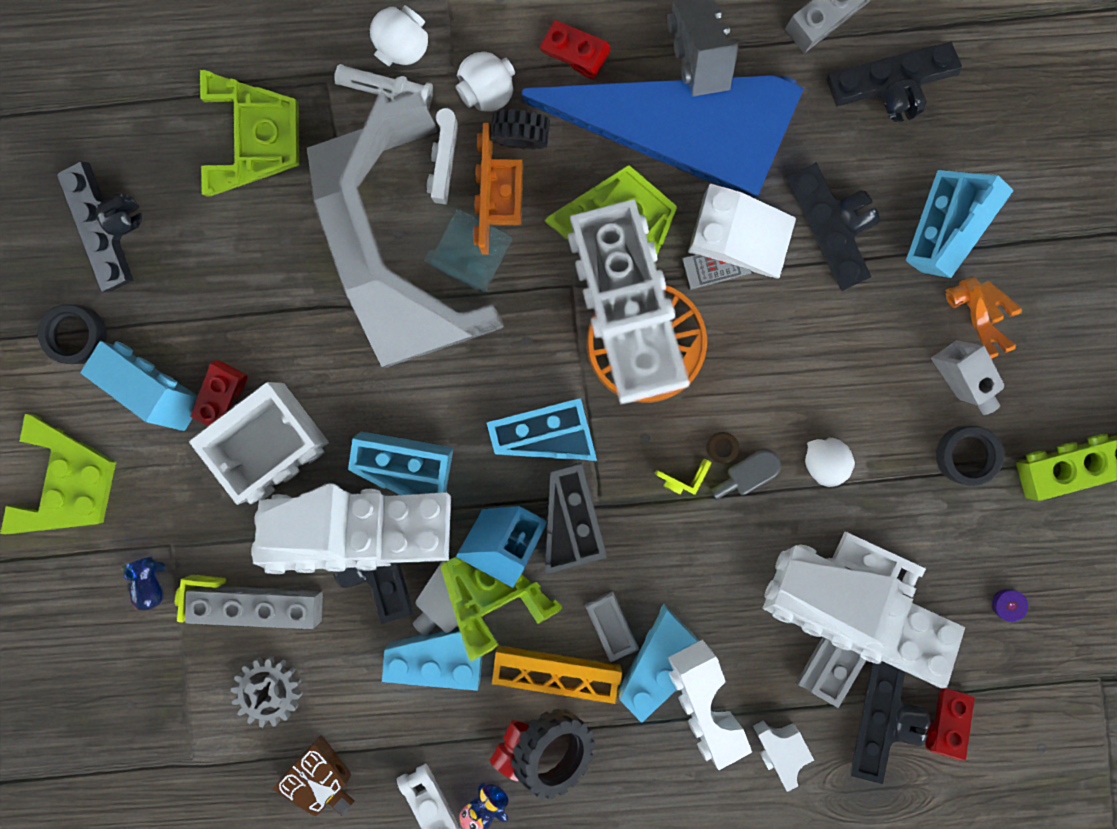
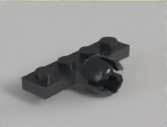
(896, 79)
(835, 223)
(100, 224)
(387, 589)
(885, 721)

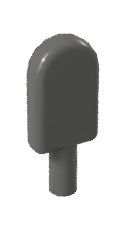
(749, 473)

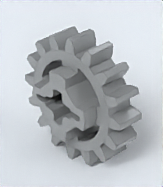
(277, 694)

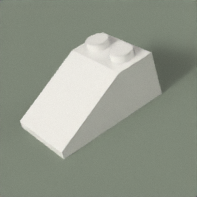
(741, 231)

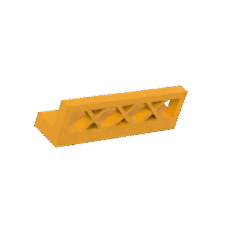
(556, 666)

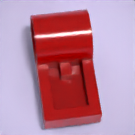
(576, 48)
(218, 392)
(952, 725)

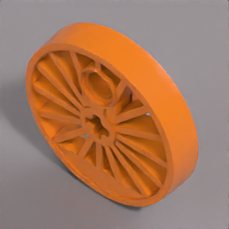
(692, 359)

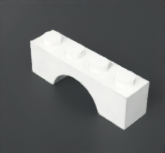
(699, 678)

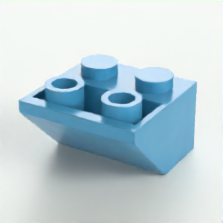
(502, 542)

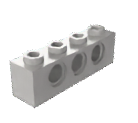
(820, 19)
(254, 607)

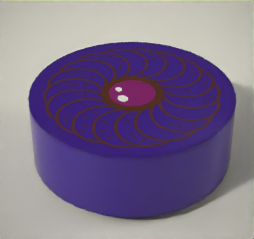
(1010, 605)

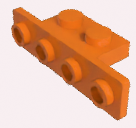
(499, 191)

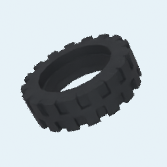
(536, 740)

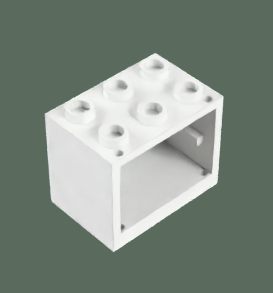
(260, 443)

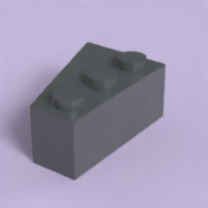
(702, 46)
(572, 521)

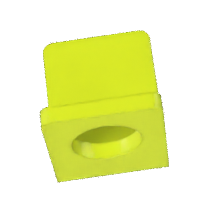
(678, 486)
(190, 582)

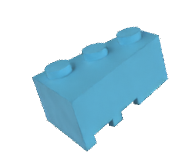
(955, 219)
(140, 386)
(545, 432)
(401, 463)
(432, 661)
(648, 678)

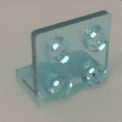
(462, 259)

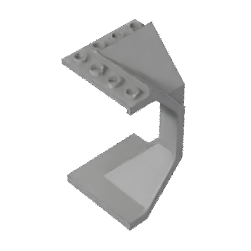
(393, 313)

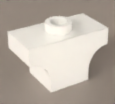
(783, 751)

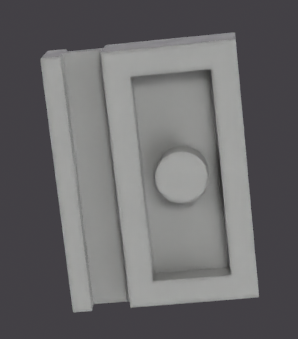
(830, 672)

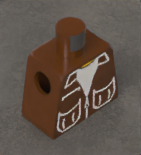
(317, 780)

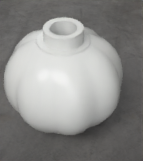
(398, 36)
(485, 81)

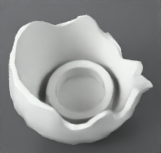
(829, 461)

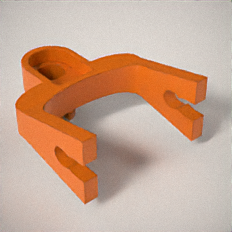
(983, 300)

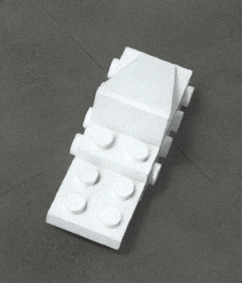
(628, 300)
(349, 530)
(862, 614)

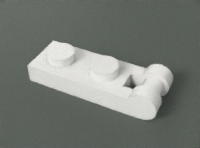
(443, 155)
(869, 558)
(429, 804)

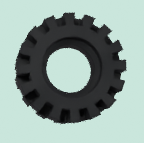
(520, 129)

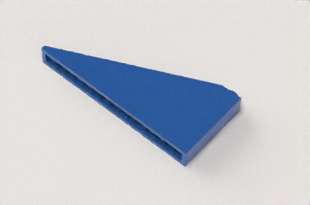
(713, 136)

